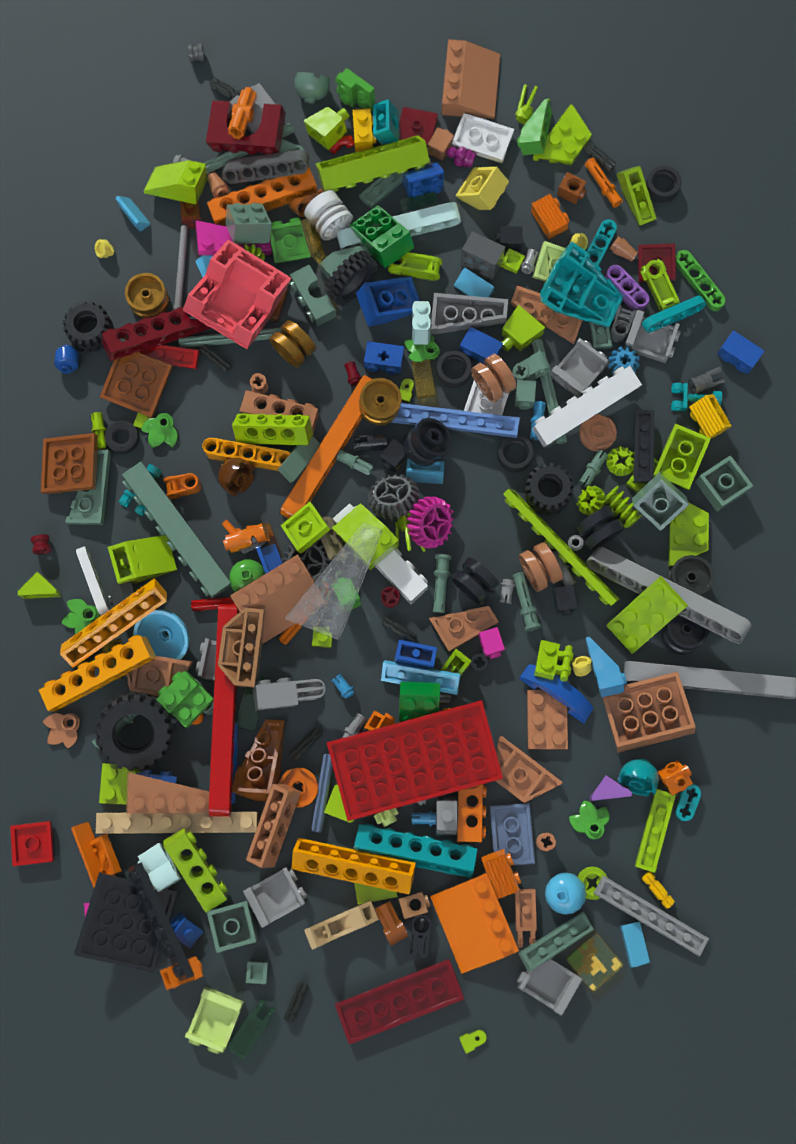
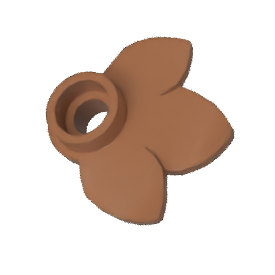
(60, 730)

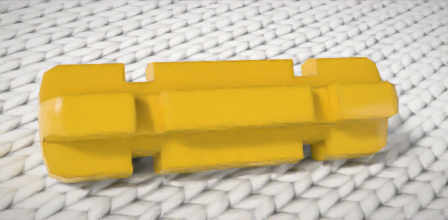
(658, 890)

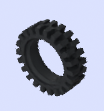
(350, 277)

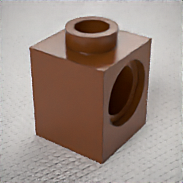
(568, 182)

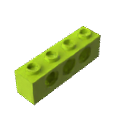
(272, 429)
(207, 897)

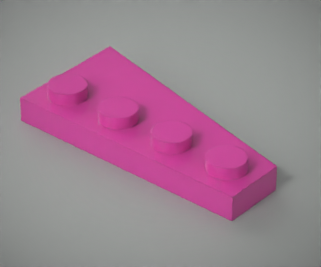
(212, 237)

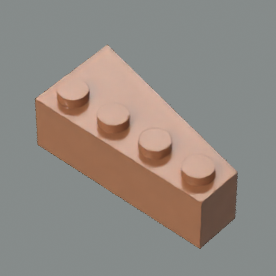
(160, 796)

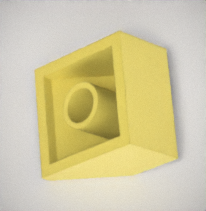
(483, 187)

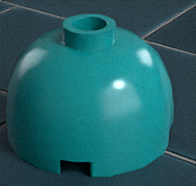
(640, 777)

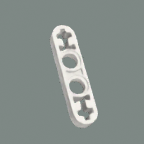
(93, 580)

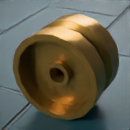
(146, 295)
(292, 344)
(374, 392)

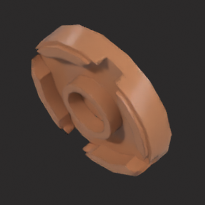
(598, 433)

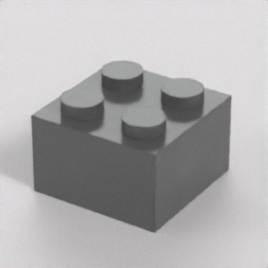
(482, 256)

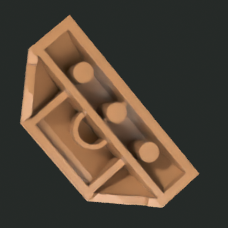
(242, 647)

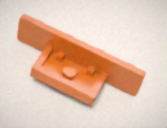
(96, 853)

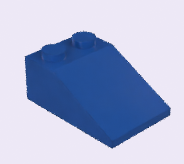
(387, 300)

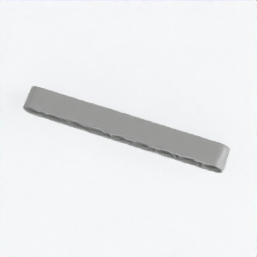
(699, 608)
(716, 680)

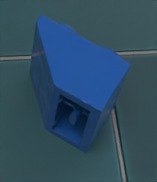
(424, 180)

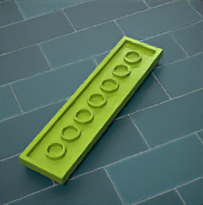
(566, 554)

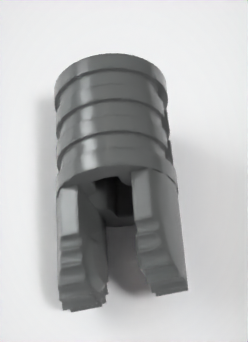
(705, 381)

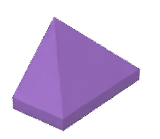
(608, 790)

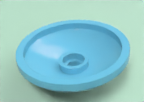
(154, 627)

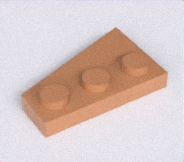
(463, 626)

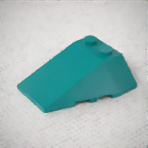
(580, 289)

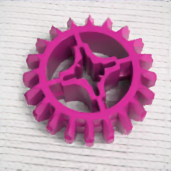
(430, 522)

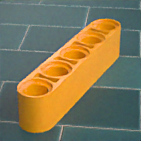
(240, 451)

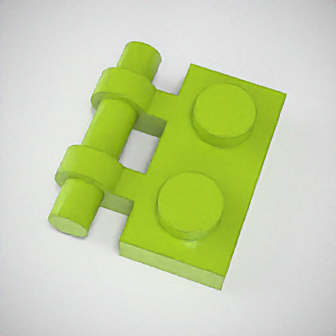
(547, 661)

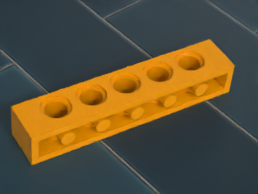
(113, 623)
(142, 655)
(353, 866)

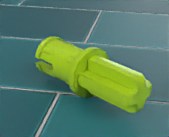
(98, 428)

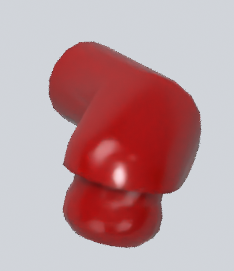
(345, 140)

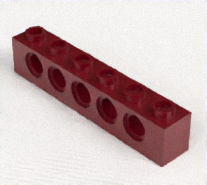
(117, 349)

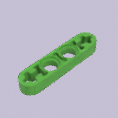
(703, 278)

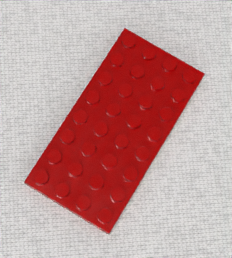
(414, 760)

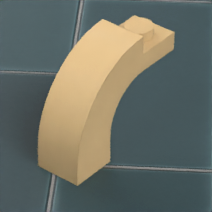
(341, 924)

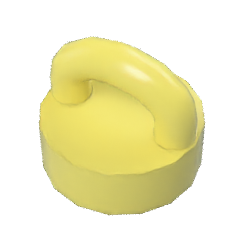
(580, 239)
(103, 248)
(582, 666)

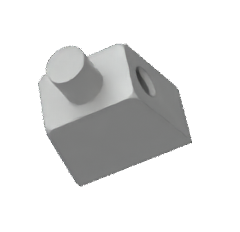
(446, 816)

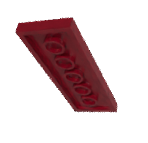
(399, 1001)

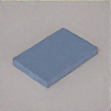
(513, 832)

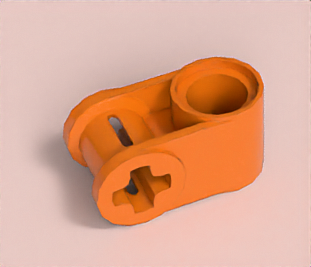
(178, 485)

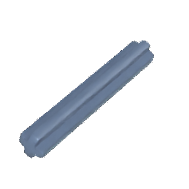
(322, 795)

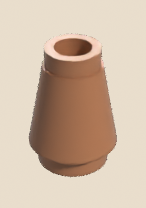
(217, 185)
(623, 249)

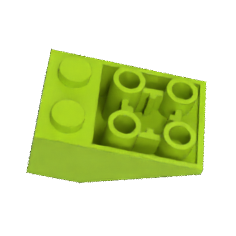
(142, 559)

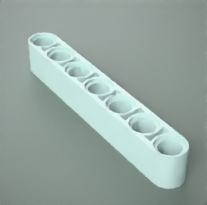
(415, 222)

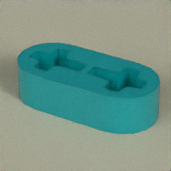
(692, 805)

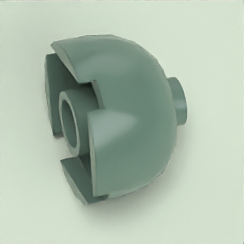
(311, 86)

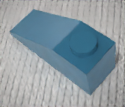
(606, 671)

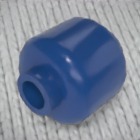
(66, 358)

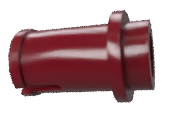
(352, 373)

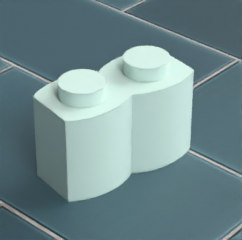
(421, 322)
(159, 867)

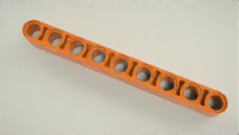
(326, 454)

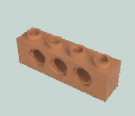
(254, 398)
(273, 825)

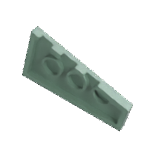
(90, 504)

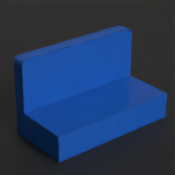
(269, 557)

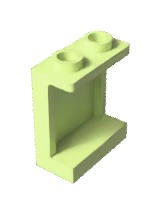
(214, 1020)

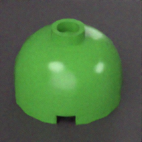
(244, 573)

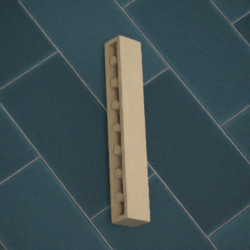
(173, 822)

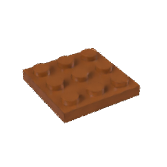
(136, 383)
(69, 463)

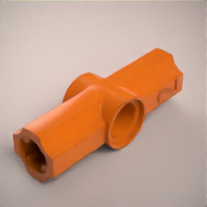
(242, 113)

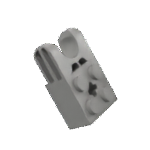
(286, 693)

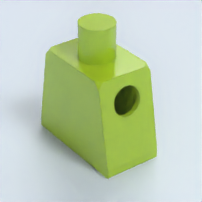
(327, 126)
(521, 330)

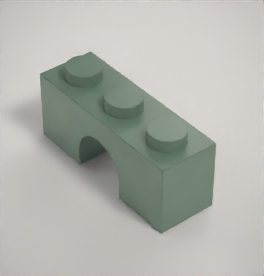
(319, 309)

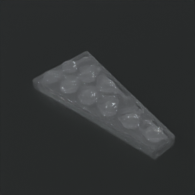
(333, 594)

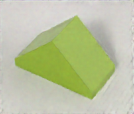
(38, 587)
(457, 663)
(335, 805)

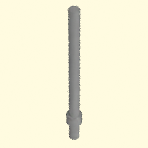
(181, 269)

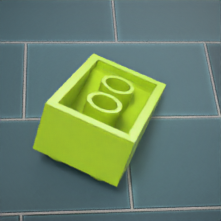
(178, 181)
(682, 456)
(353, 520)

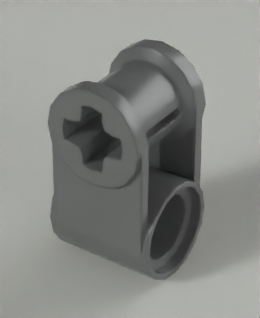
(622, 321)

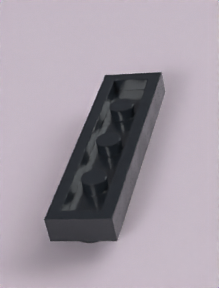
(643, 446)

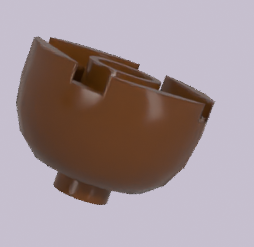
(236, 475)

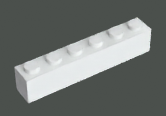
(586, 406)
(396, 570)

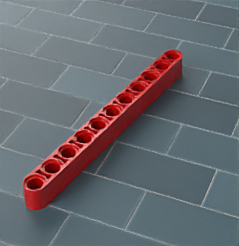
(223, 729)

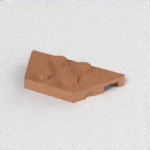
(155, 674)
(522, 774)

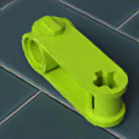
(417, 266)
(660, 285)

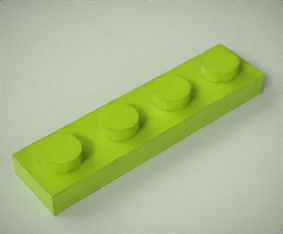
(655, 831)

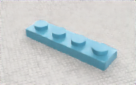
(399, 672)

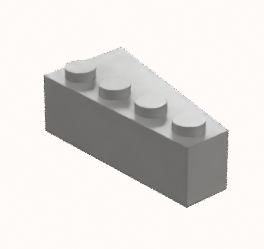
(462, 312)

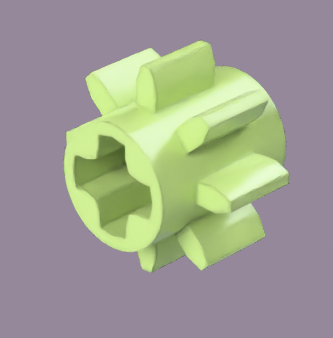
(386, 817)

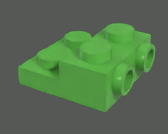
(355, 90)
(288, 241)
(184, 698)

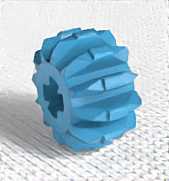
(621, 355)

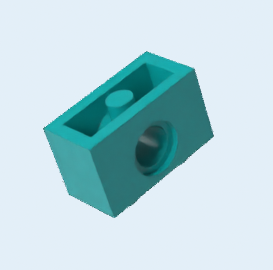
(385, 122)

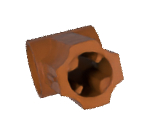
(305, 200)
(393, 927)

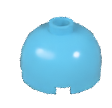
(565, 893)

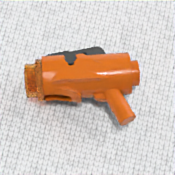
(248, 538)

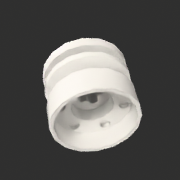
(328, 214)

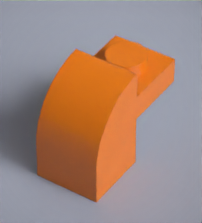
(171, 981)

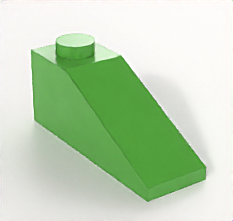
(535, 131)

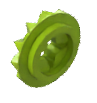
(620, 469)
(596, 503)
(591, 872)

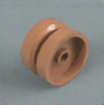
(493, 378)
(540, 566)

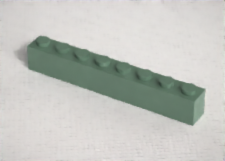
(176, 530)

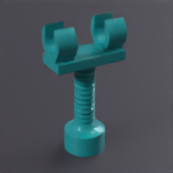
(683, 388)
(127, 496)

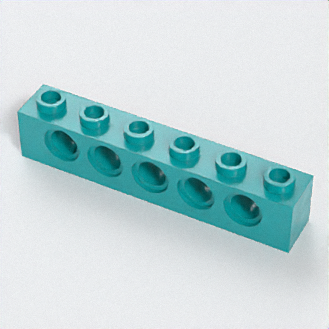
(423, 859)

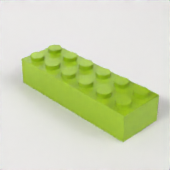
(373, 163)

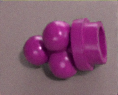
(462, 156)

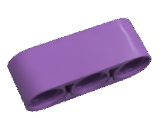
(626, 280)

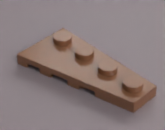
(559, 323)

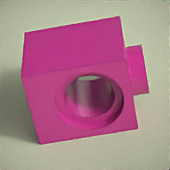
(491, 643)

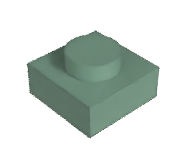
(257, 972)

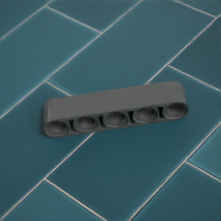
(272, 161)

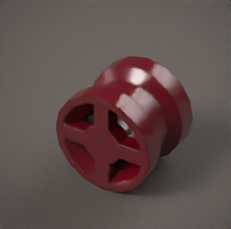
(41, 544)
(388, 594)

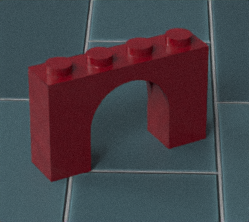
(264, 140)

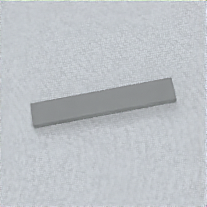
(651, 916)

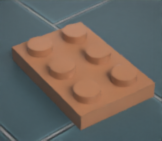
(546, 722)

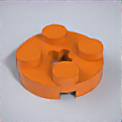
(309, 785)

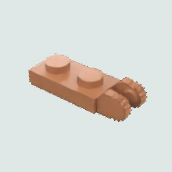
(525, 914)

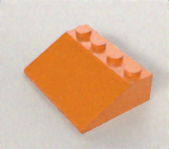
(474, 923)

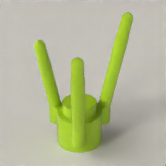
(524, 113)
(401, 524)

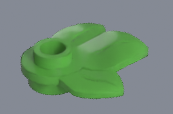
(420, 352)
(160, 433)
(78, 617)
(590, 817)

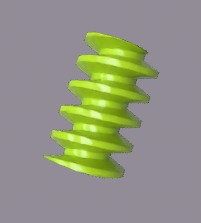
(622, 507)

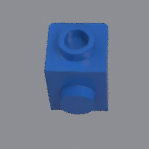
(185, 930)

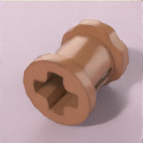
(253, 382)
(540, 844)

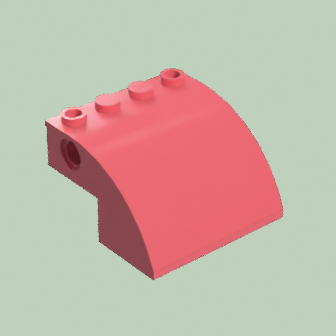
(237, 294)

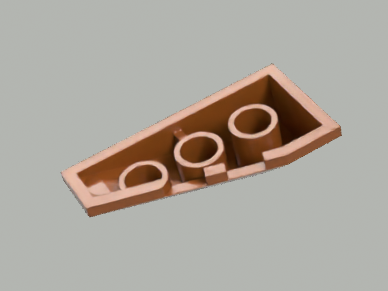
(261, 763)

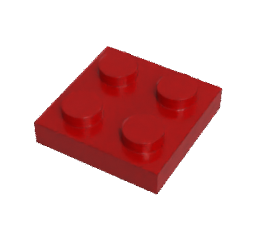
(32, 843)

